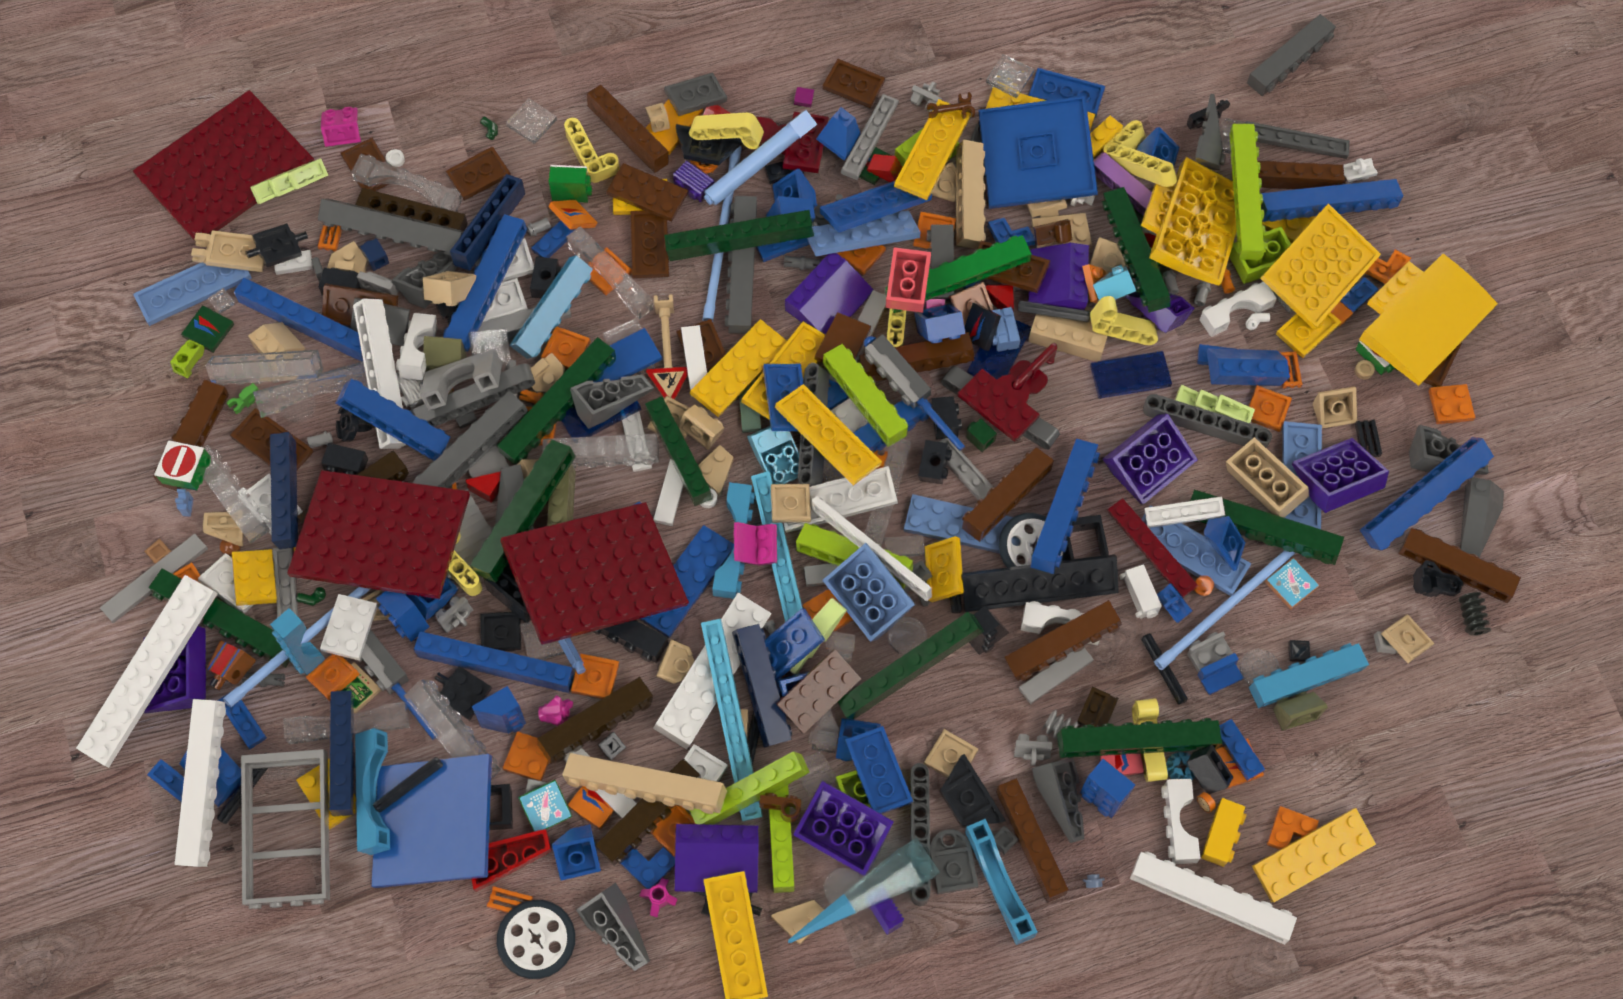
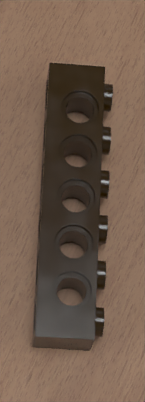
(405, 207)

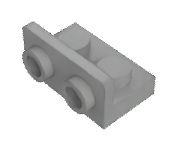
(376, 283)
(1209, 650)

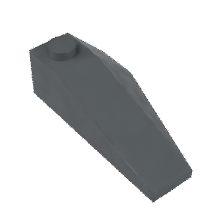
(1210, 147)
(510, 483)
(1480, 513)
(614, 922)

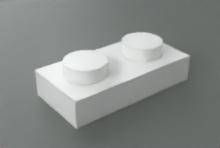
(295, 265)

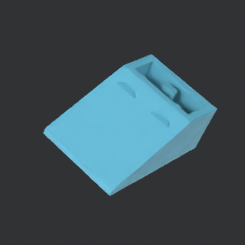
(776, 454)

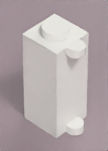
(1142, 592)

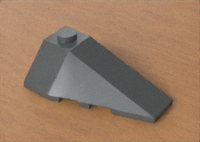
(410, 281)
(604, 399)
(1432, 448)
(1058, 787)

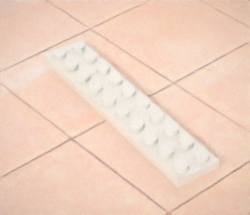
(146, 671)

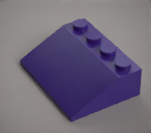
(1065, 279)
(827, 290)
(1150, 458)
(1340, 474)
(185, 679)
(844, 828)
(714, 851)

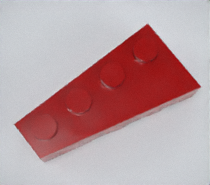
(513, 854)

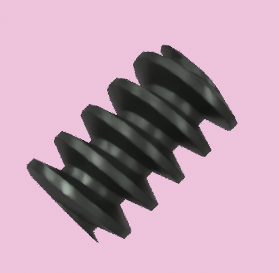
(1472, 614)

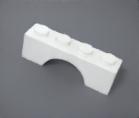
(1256, 298)
(412, 361)
(1038, 616)
(1183, 847)

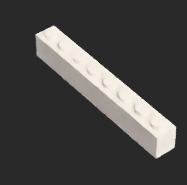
(378, 358)
(200, 783)
(1213, 897)

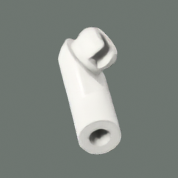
(1255, 318)

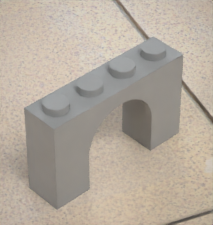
(482, 367)

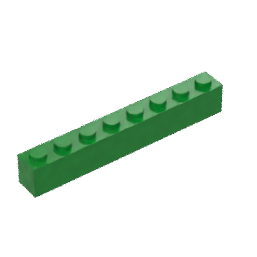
(976, 267)

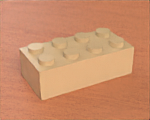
(1267, 478)

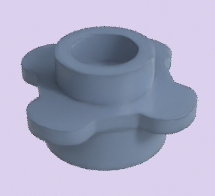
(1093, 881)

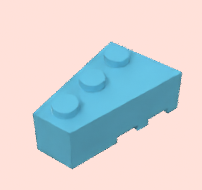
(1115, 284)

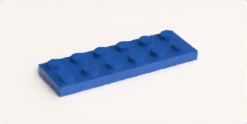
(868, 206)
(695, 571)

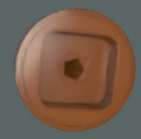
(228, 548)

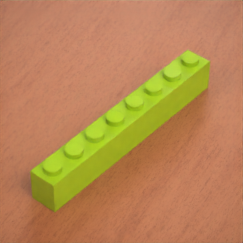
(1247, 192)

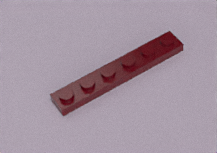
(1152, 547)

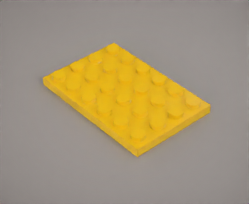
(1320, 266)

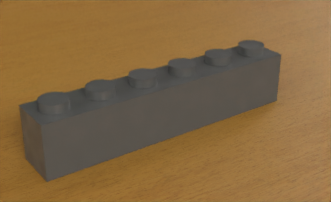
(1291, 55)

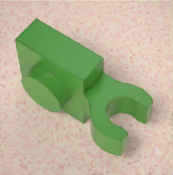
(246, 398)

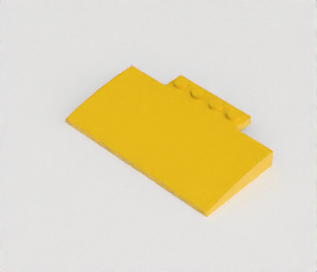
(1193, 222)
(1425, 316)

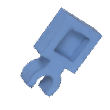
(184, 502)

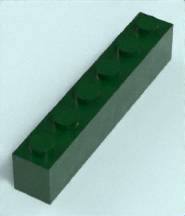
(678, 451)

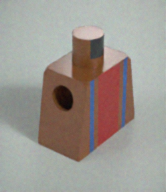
(229, 665)

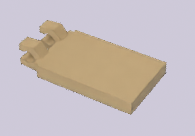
(226, 251)

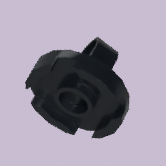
(350, 425)

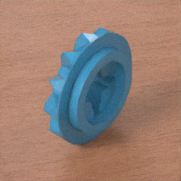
(1176, 773)

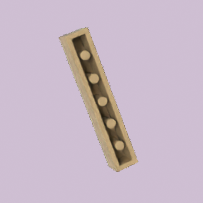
(970, 194)

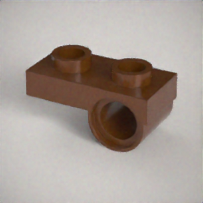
(1053, 232)
(771, 801)

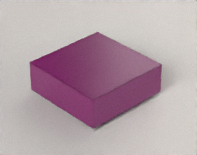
(804, 97)

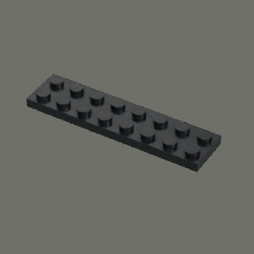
(1025, 584)

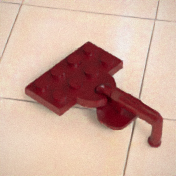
(804, 152)
(1005, 399)

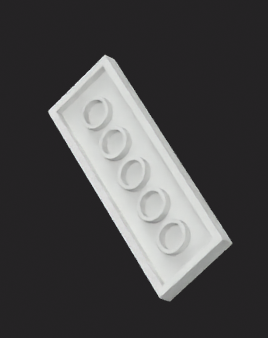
(848, 500)

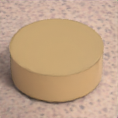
(1364, 369)

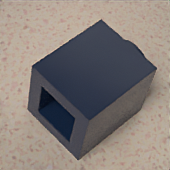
(374, 254)

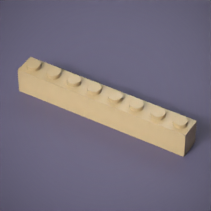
(644, 783)

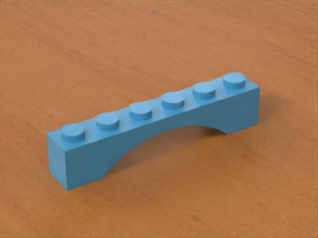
(726, 578)
(289, 634)
(372, 832)
(1008, 901)

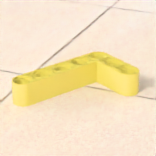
(1123, 150)

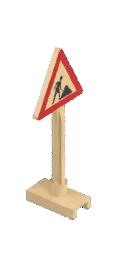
(667, 379)

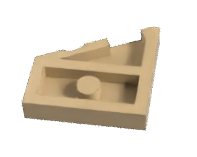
(797, 917)

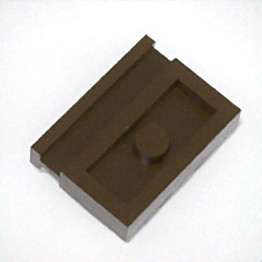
(1097, 708)

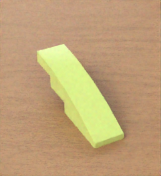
(289, 181)
(1220, 405)
(826, 622)

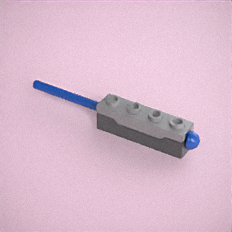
(904, 380)
(388, 673)

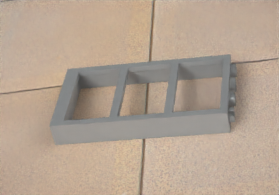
(272, 760)

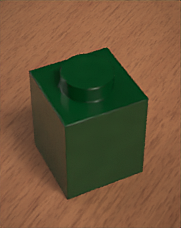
(981, 434)

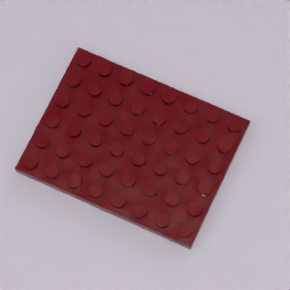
(210, 169)
(379, 534)
(593, 572)

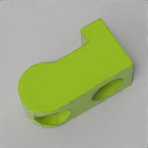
(186, 358)

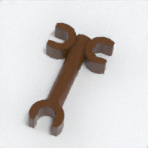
(964, 105)

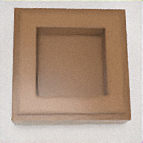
(157, 551)

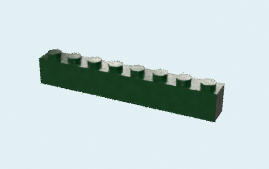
(739, 235)
(1136, 250)
(555, 402)
(524, 508)
(1280, 531)
(225, 619)
(910, 666)
(1138, 738)

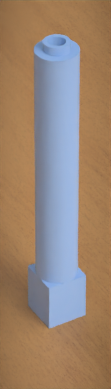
(759, 158)

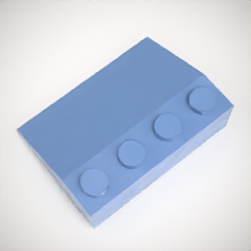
(869, 592)

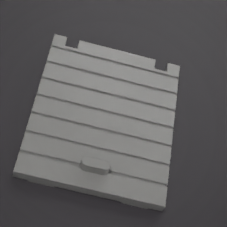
(473, 533)

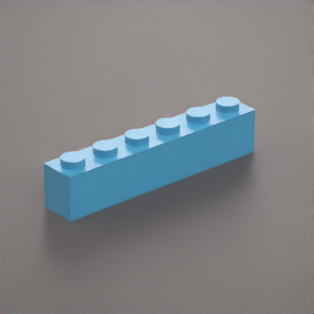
(551, 307)
(1308, 675)

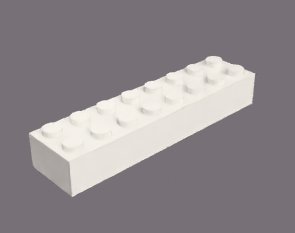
(697, 693)

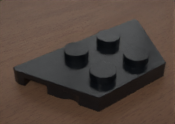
(705, 151)
(968, 796)

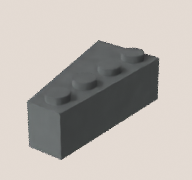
(941, 248)

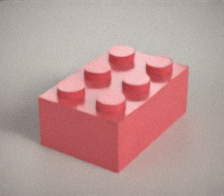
(908, 280)

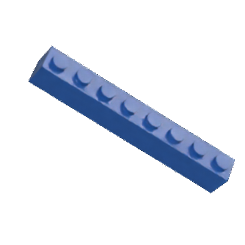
(1342, 198)
(489, 277)
(299, 318)
(1427, 493)
(1064, 506)
(494, 662)

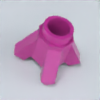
(555, 711)
(658, 897)

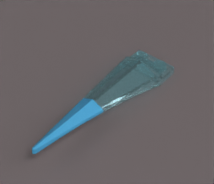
(898, 873)

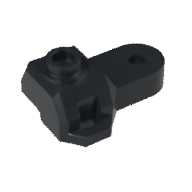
(1434, 582)

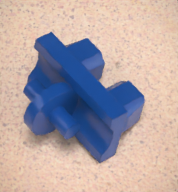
(1174, 603)

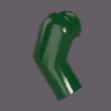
(492, 128)
(313, 599)

